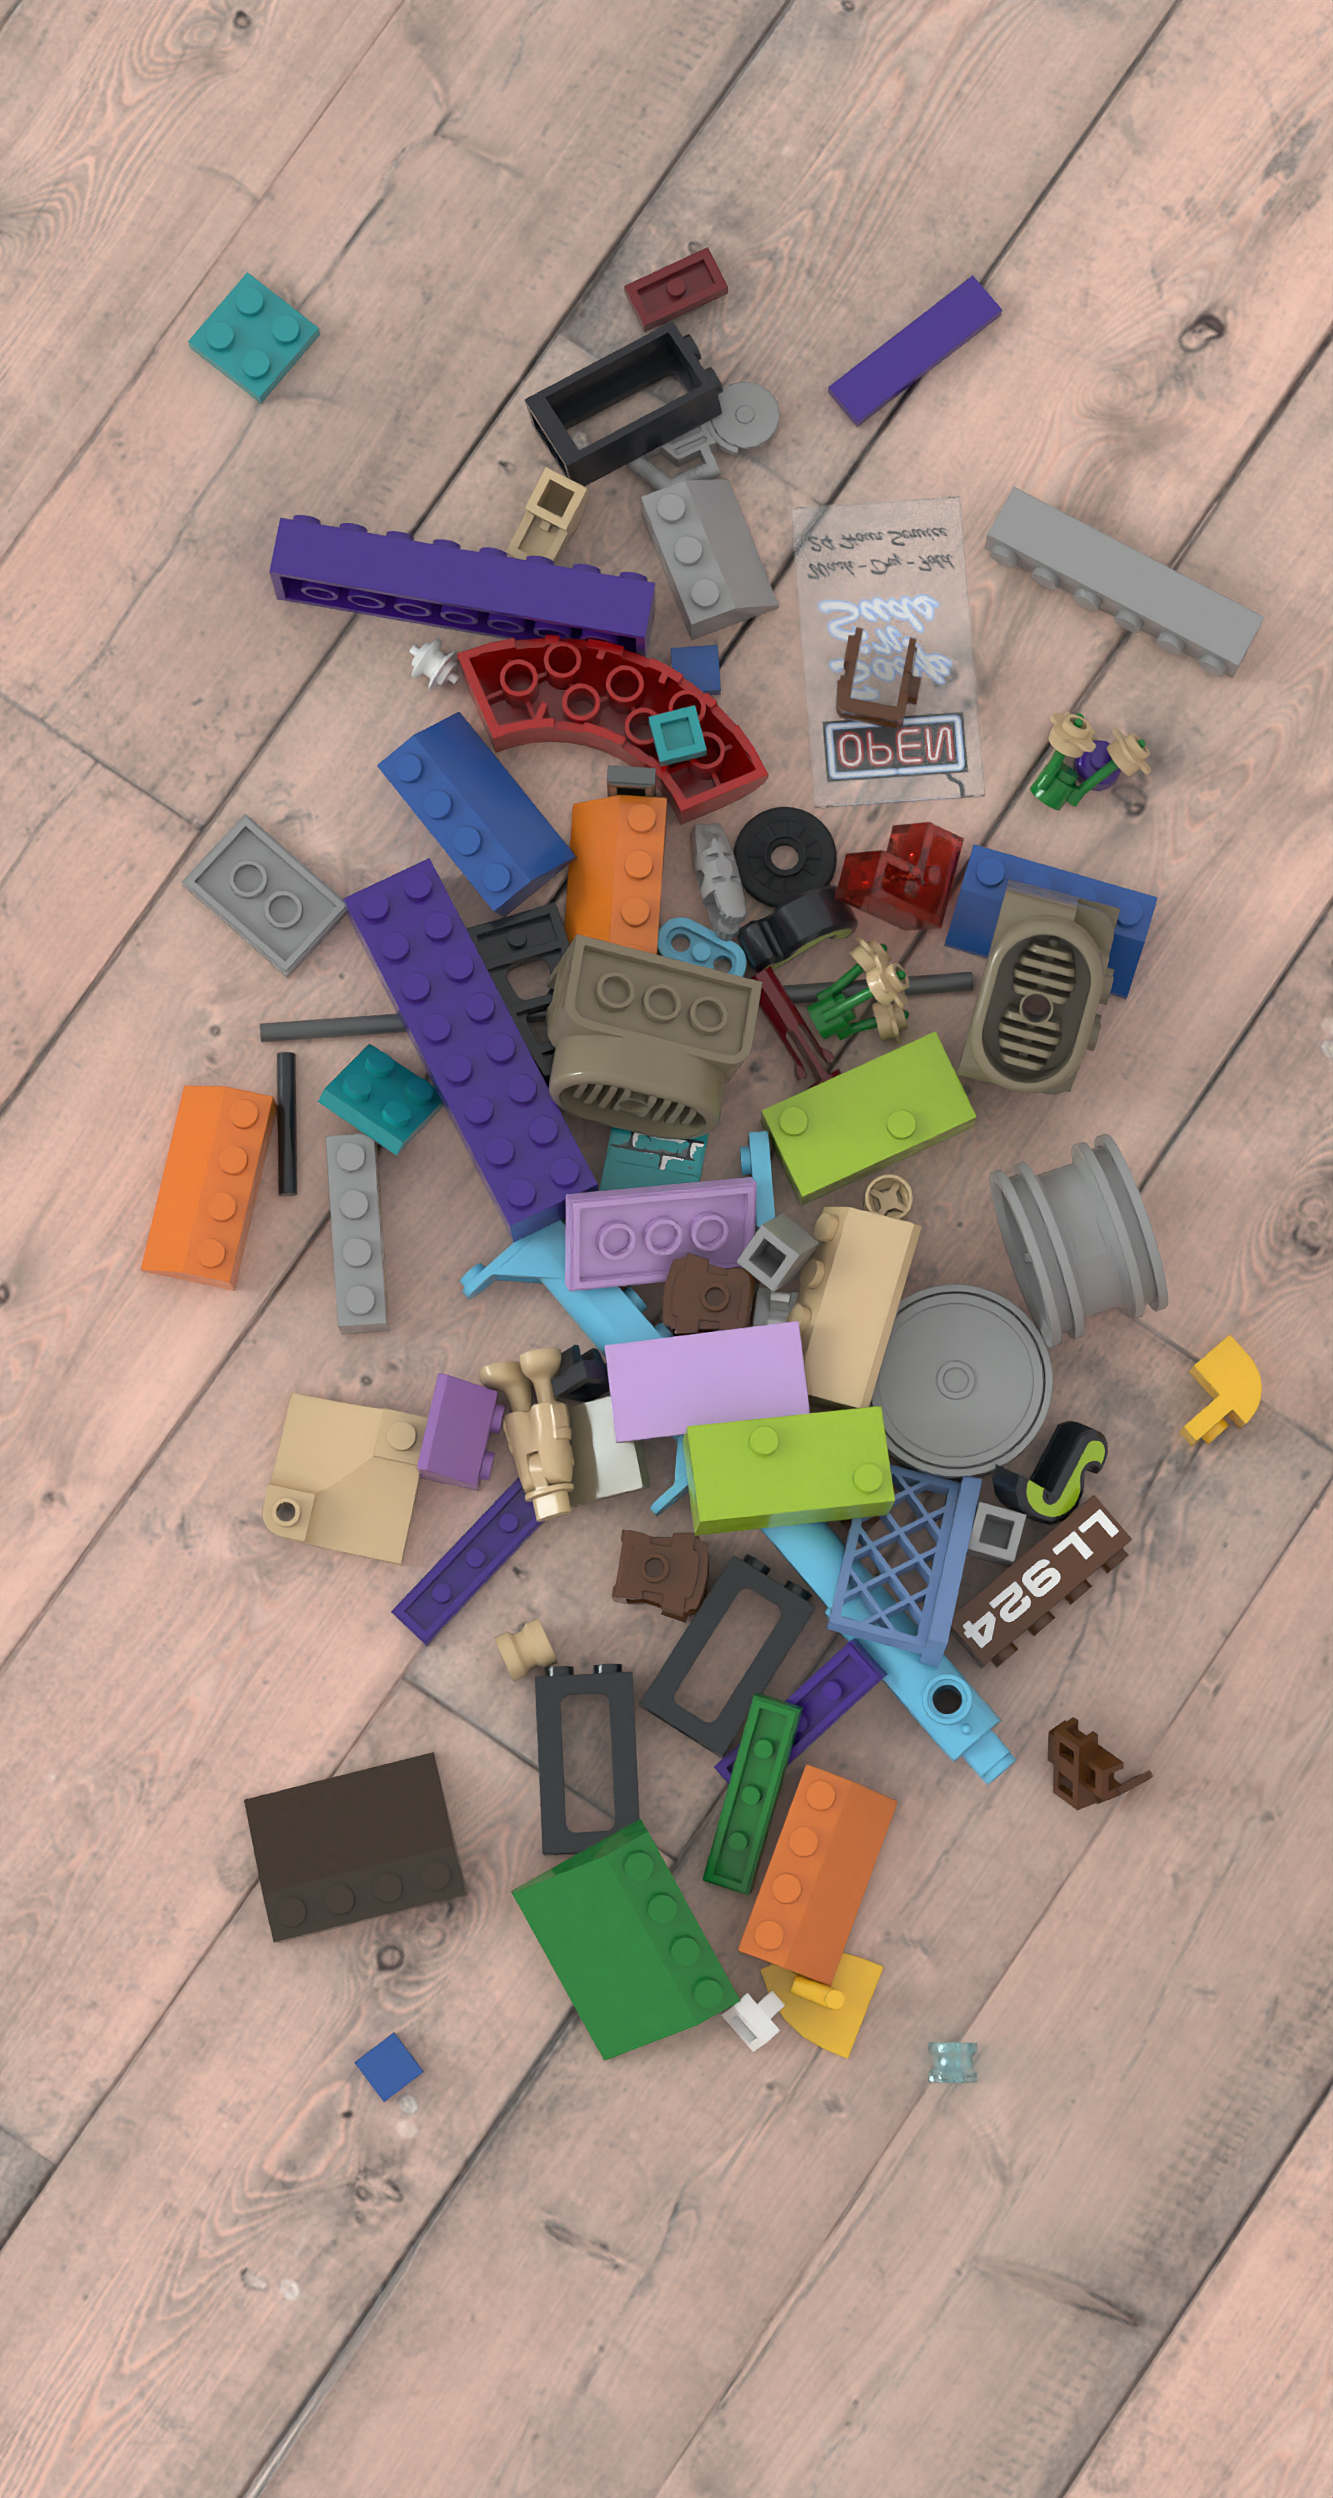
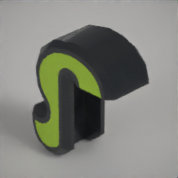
(796, 928)
(1058, 1477)

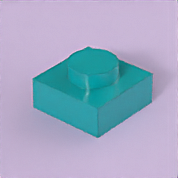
(677, 736)

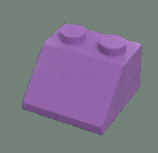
(460, 1433)

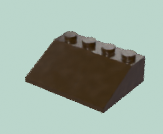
(354, 1848)

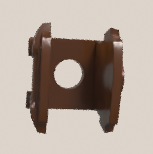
(871, 712)
(707, 1297)
(663, 1572)

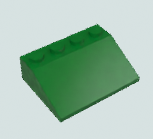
(625, 1943)

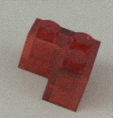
(907, 881)

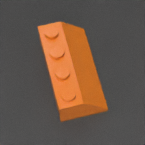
(617, 870)
(210, 1185)
(817, 1875)

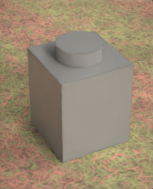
(777, 1252)
(995, 1534)

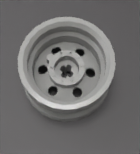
(1079, 1240)

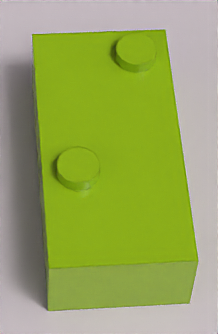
(868, 1118)
(788, 1470)

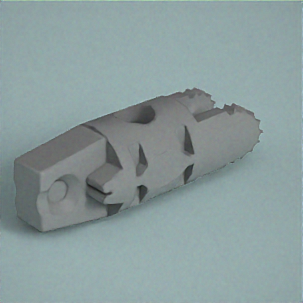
(718, 879)

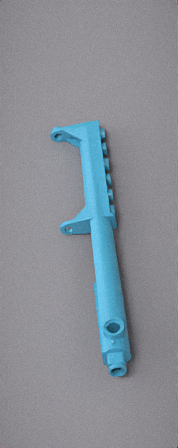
(811, 1549)

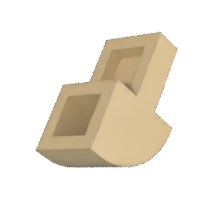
(550, 517)

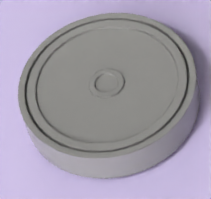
(962, 1382)

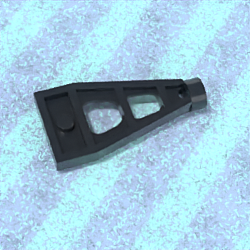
(517, 942)

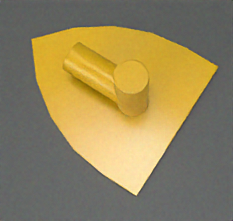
(822, 2012)

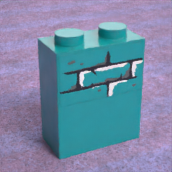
(650, 1161)

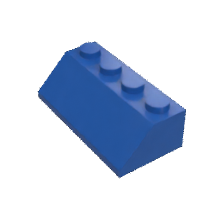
(477, 812)
(984, 891)

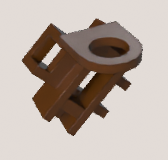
(1085, 1767)

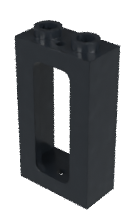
(613, 380)
(795, 1614)
(549, 1692)

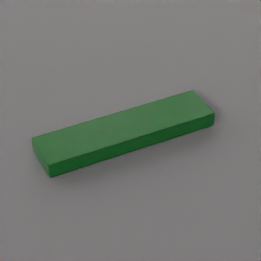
(752, 1793)

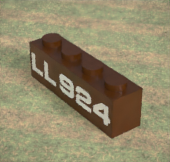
(1038, 1581)

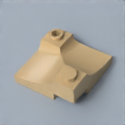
(347, 1477)

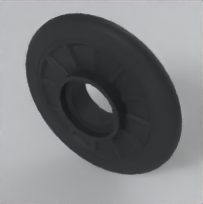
(784, 828)

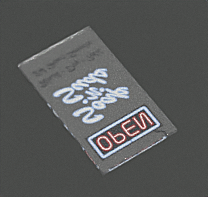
(898, 577)

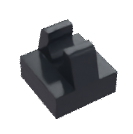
(581, 1376)

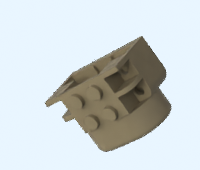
(1047, 948)
(646, 1038)

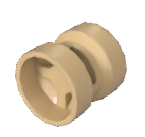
(891, 1193)
(525, 1649)

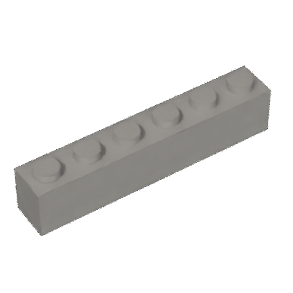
(1122, 583)

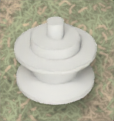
(434, 664)

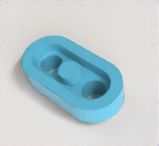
(704, 945)

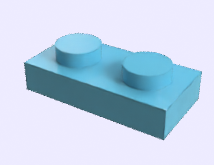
(757, 1163)

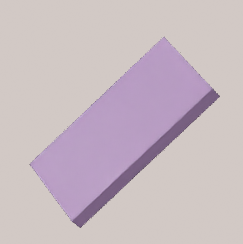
(639, 1231)
(705, 1380)

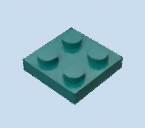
(254, 337)
(382, 1099)

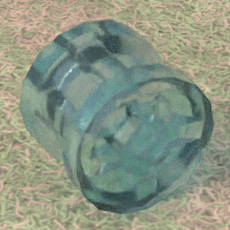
(952, 2062)

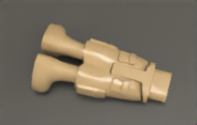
(536, 1433)

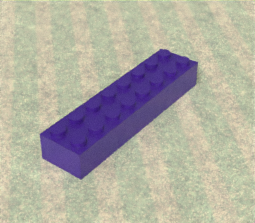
(457, 586)
(470, 1048)

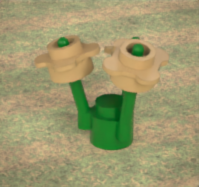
(1072, 737)
(885, 982)

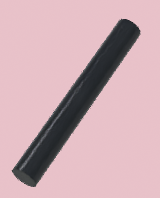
(286, 1124)

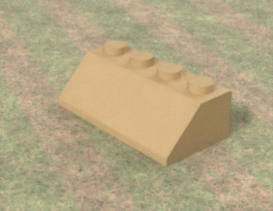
(851, 1302)

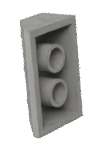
(707, 555)

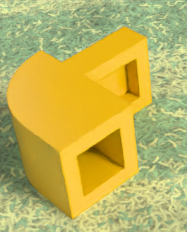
(1233, 1384)

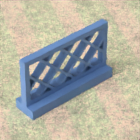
(942, 1579)

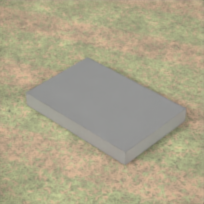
(266, 895)

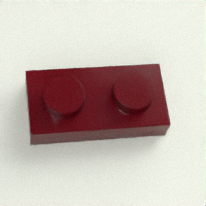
(676, 289)

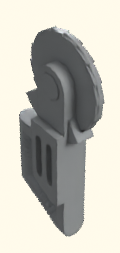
(746, 422)

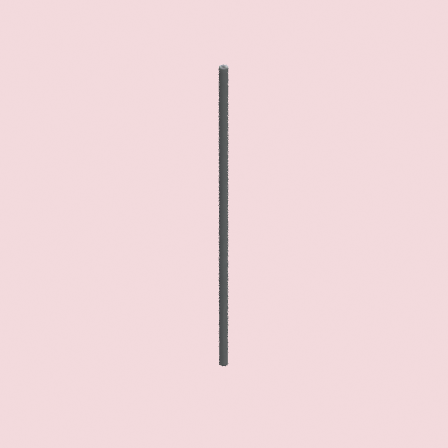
(392, 1024)

